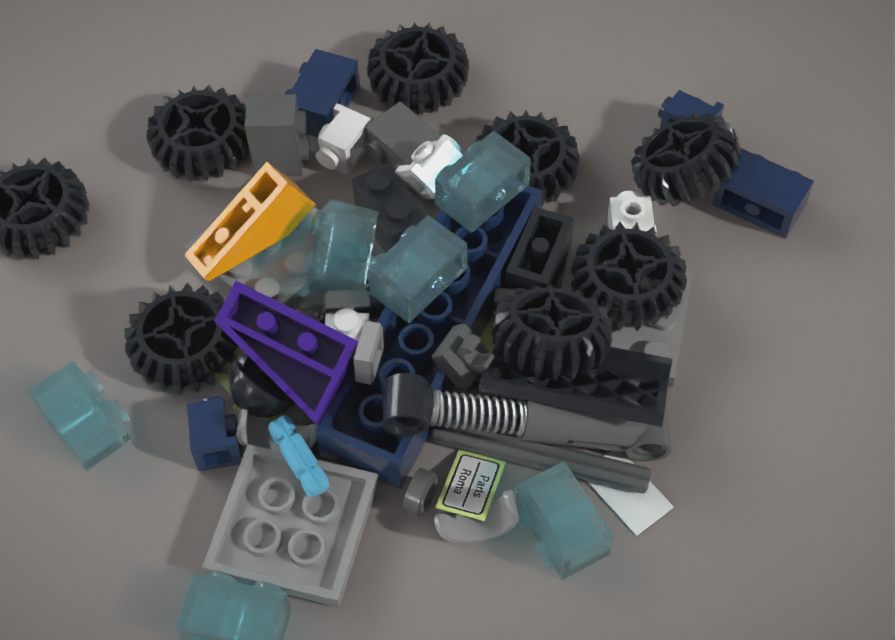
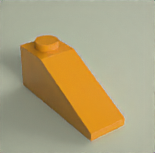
(253, 221)

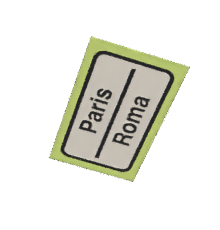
(471, 485)

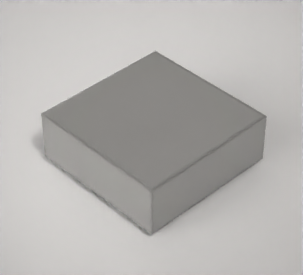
(368, 352)

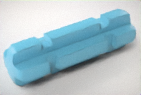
(298, 456)

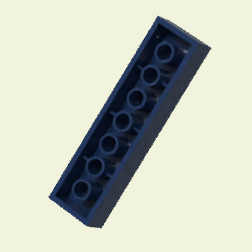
(354, 421)

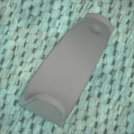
(256, 432)
(462, 529)

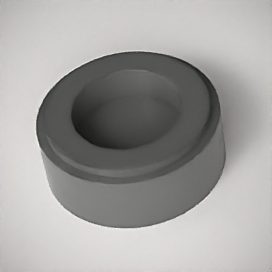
(420, 492)

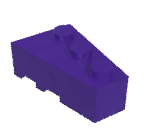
(291, 348)

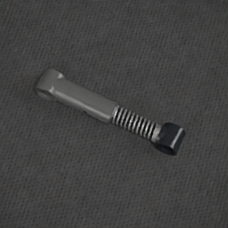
(414, 406)

